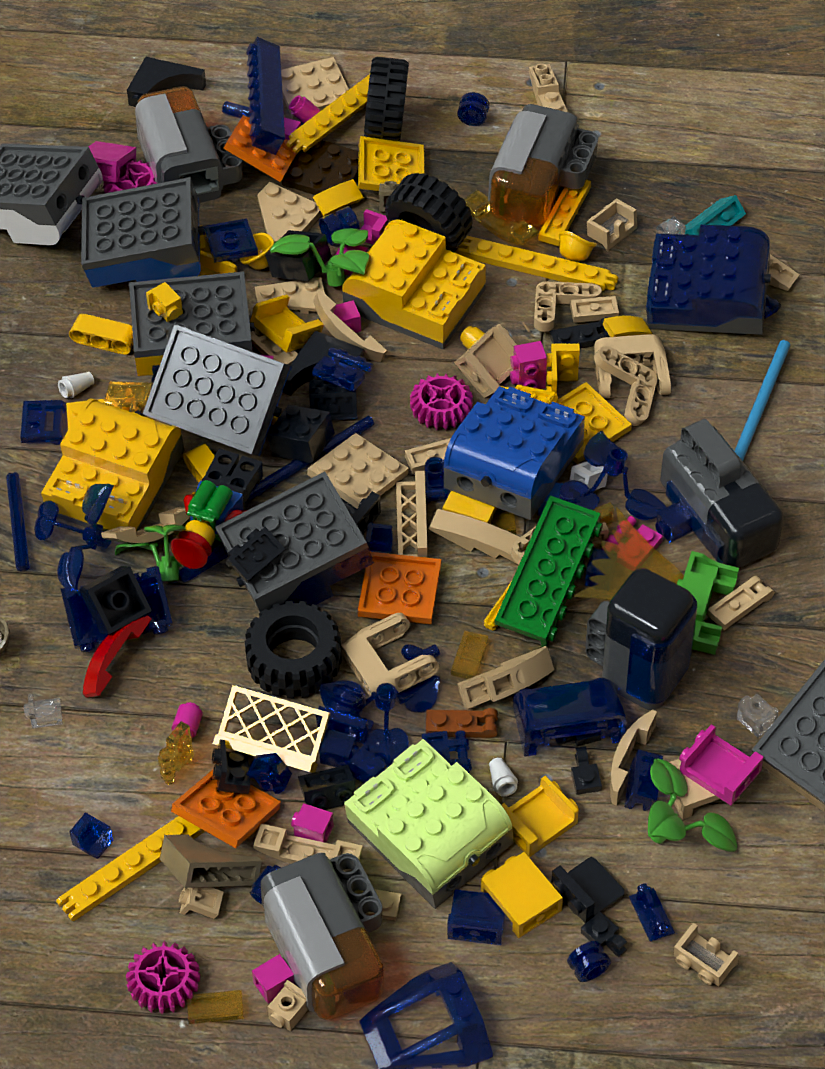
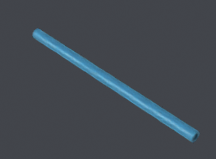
(762, 399)

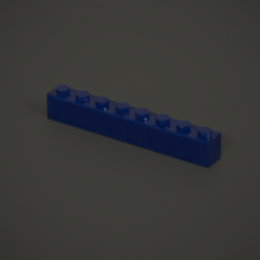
(265, 95)

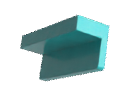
(723, 212)

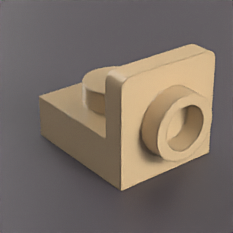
(201, 900)

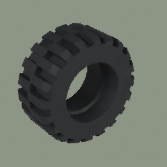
(386, 98)
(431, 206)
(288, 623)

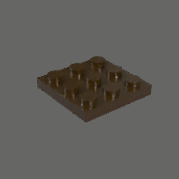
(322, 168)

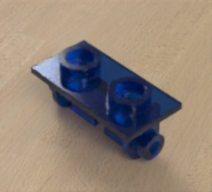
(651, 913)

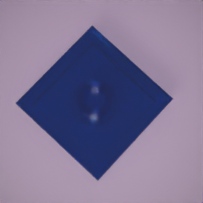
(230, 240)

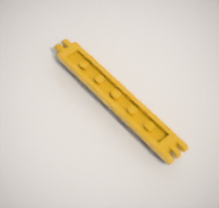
(330, 117)
(535, 263)
(122, 870)

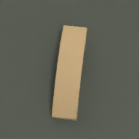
(325, 309)
(129, 534)
(638, 732)
(290, 849)

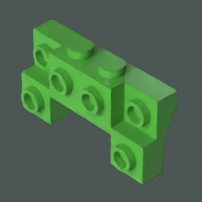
(702, 579)

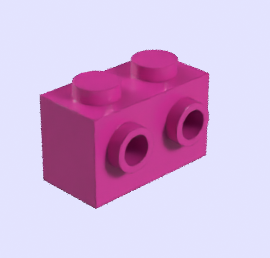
(529, 365)

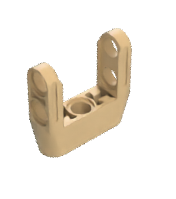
(641, 348)
(368, 667)

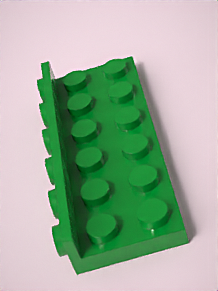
(549, 570)

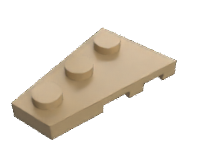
(300, 293)

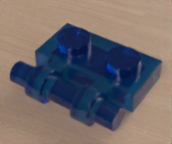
(339, 373)
(442, 745)

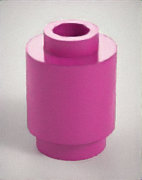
(303, 108)
(189, 714)

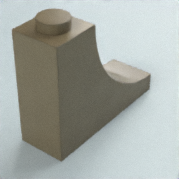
(206, 867)

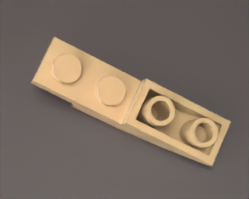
(546, 87)
(507, 679)

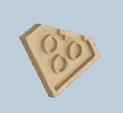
(286, 211)

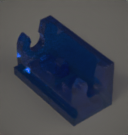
(640, 785)

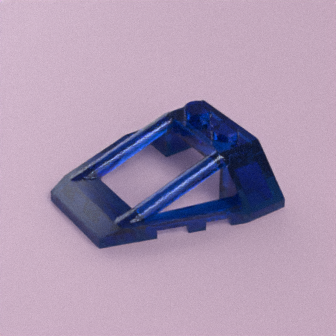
(466, 1019)

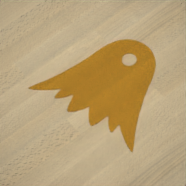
(625, 558)

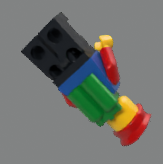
(216, 500)

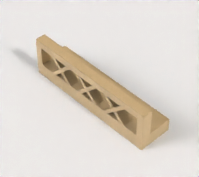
(420, 515)

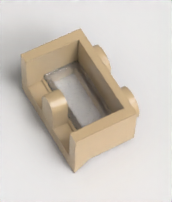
(612, 224)
(704, 956)

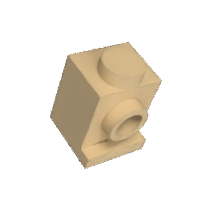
(287, 1015)

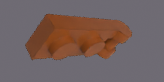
(463, 721)

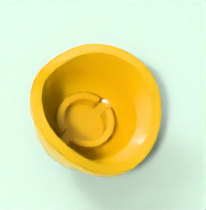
(264, 243)
(574, 247)

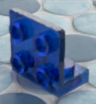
(475, 918)

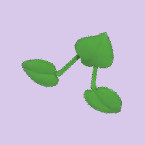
(351, 260)
(167, 565)
(666, 825)

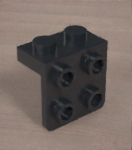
(587, 888)

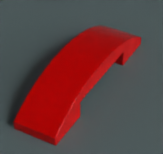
(96, 675)

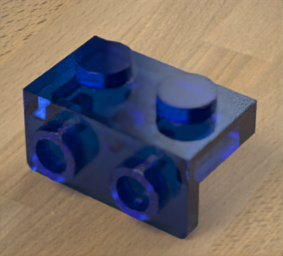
(347, 724)

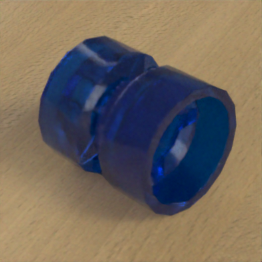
(343, 219)

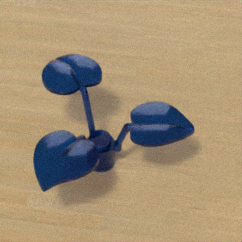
(605, 453)
(72, 562)
(417, 699)

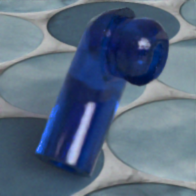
(410, 651)

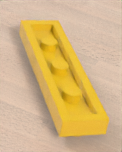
(563, 213)

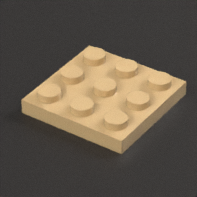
(317, 81)
(358, 469)

